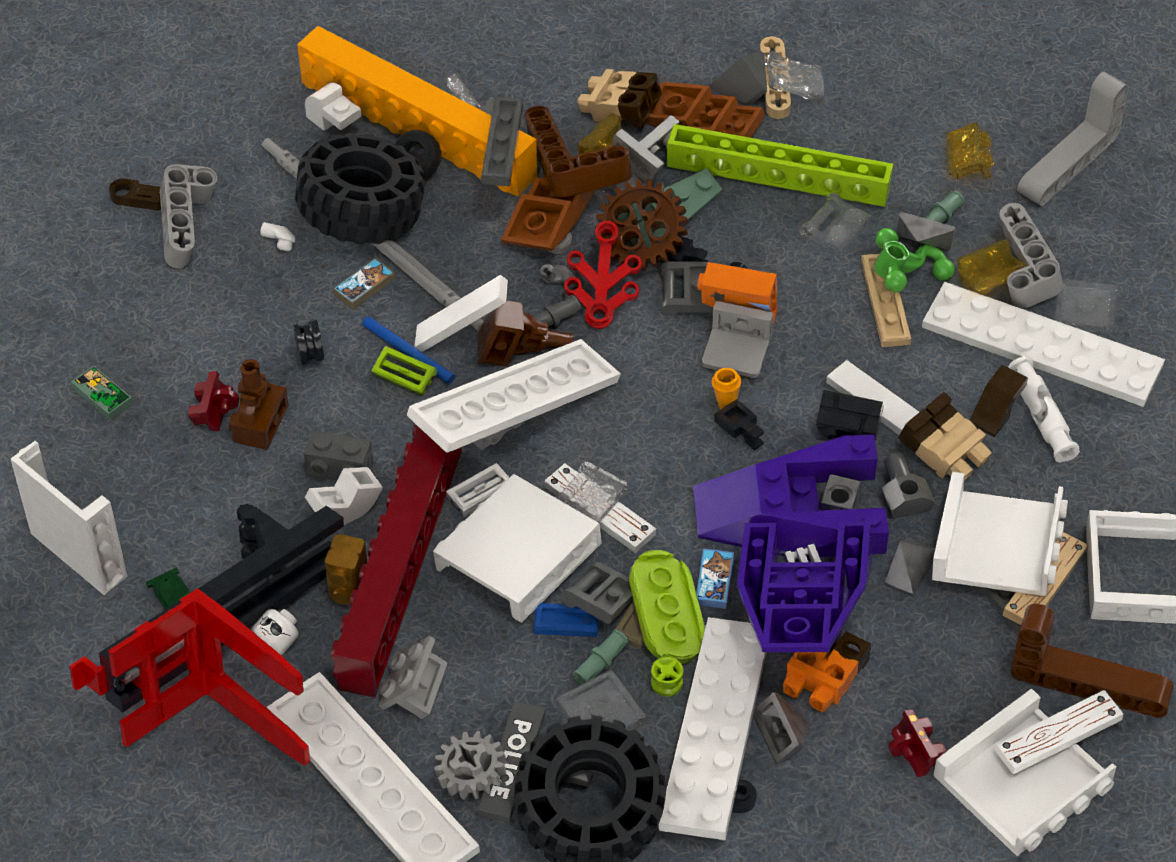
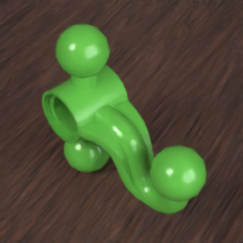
(897, 260)

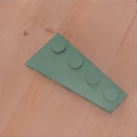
(695, 193)

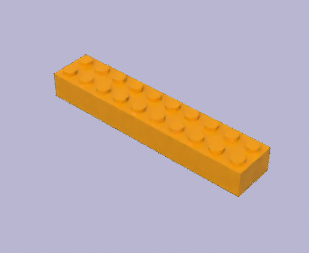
(408, 104)

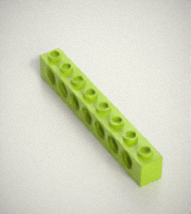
(779, 165)

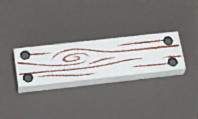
(619, 522)
(1058, 732)

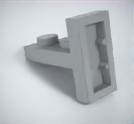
(644, 153)

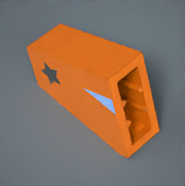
(739, 287)

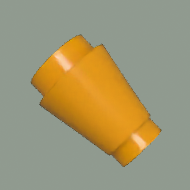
(726, 386)

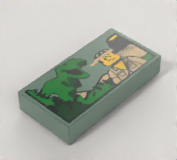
(101, 392)

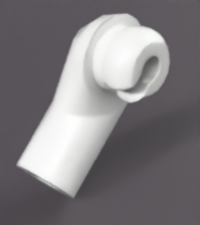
(280, 233)

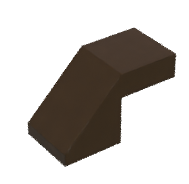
(997, 399)

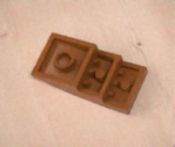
(701, 109)
(543, 218)

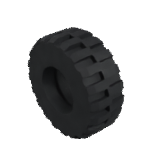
(359, 188)
(597, 747)

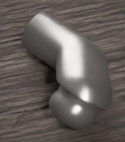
(557, 275)

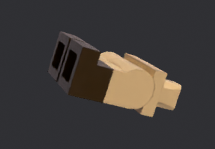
(622, 93)
(945, 438)

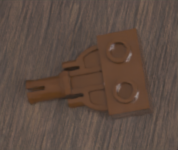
(514, 332)
(259, 409)

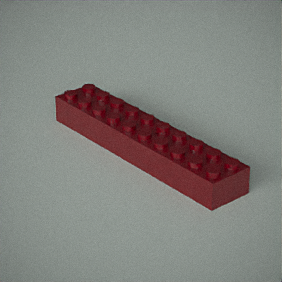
(393, 565)

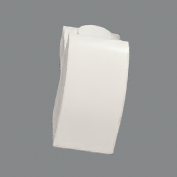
(331, 108)
(350, 497)

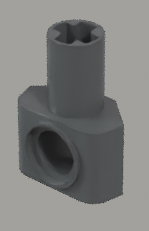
(906, 492)

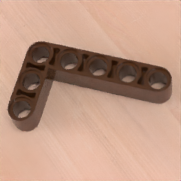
(576, 173)
(1083, 674)

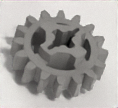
(470, 765)

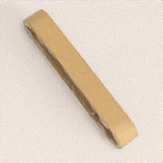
(772, 95)

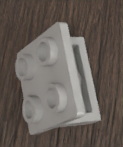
(414, 679)

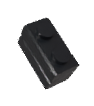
(848, 415)

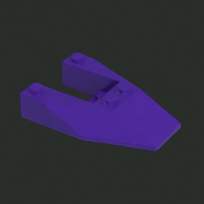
(786, 494)
(802, 602)

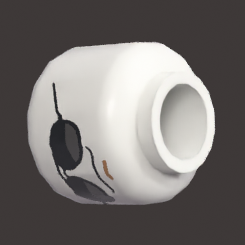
(277, 629)

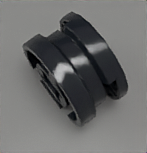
(308, 341)

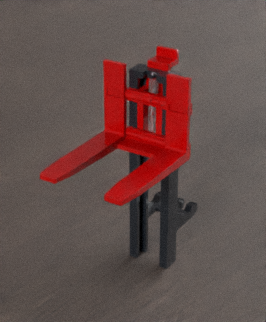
(198, 626)

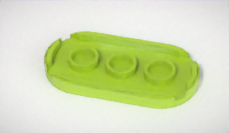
(667, 606)

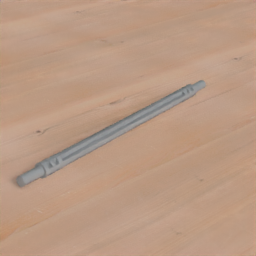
(389, 248)

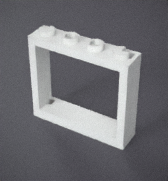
(1127, 605)

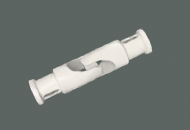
(1045, 411)

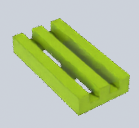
(424, 380)

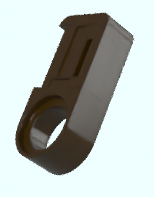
(138, 196)

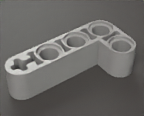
(178, 191)
(1042, 275)

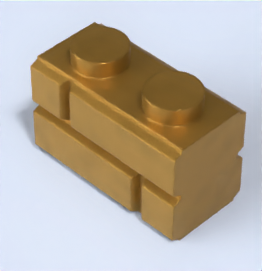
(343, 566)

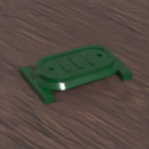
(168, 587)

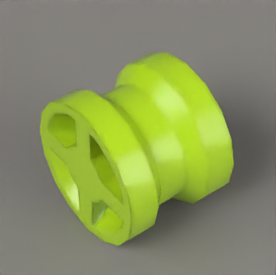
(665, 668)

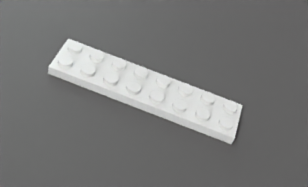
(1049, 343)
(512, 395)
(714, 731)
(372, 777)

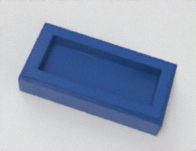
(566, 621)

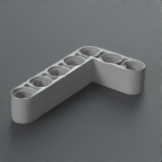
(1077, 150)

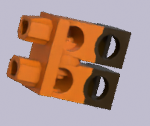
(826, 673)

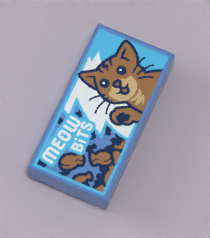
(714, 578)

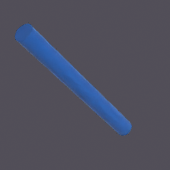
(406, 348)

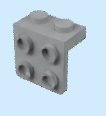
(738, 339)

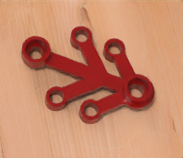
(602, 280)

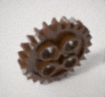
(666, 215)

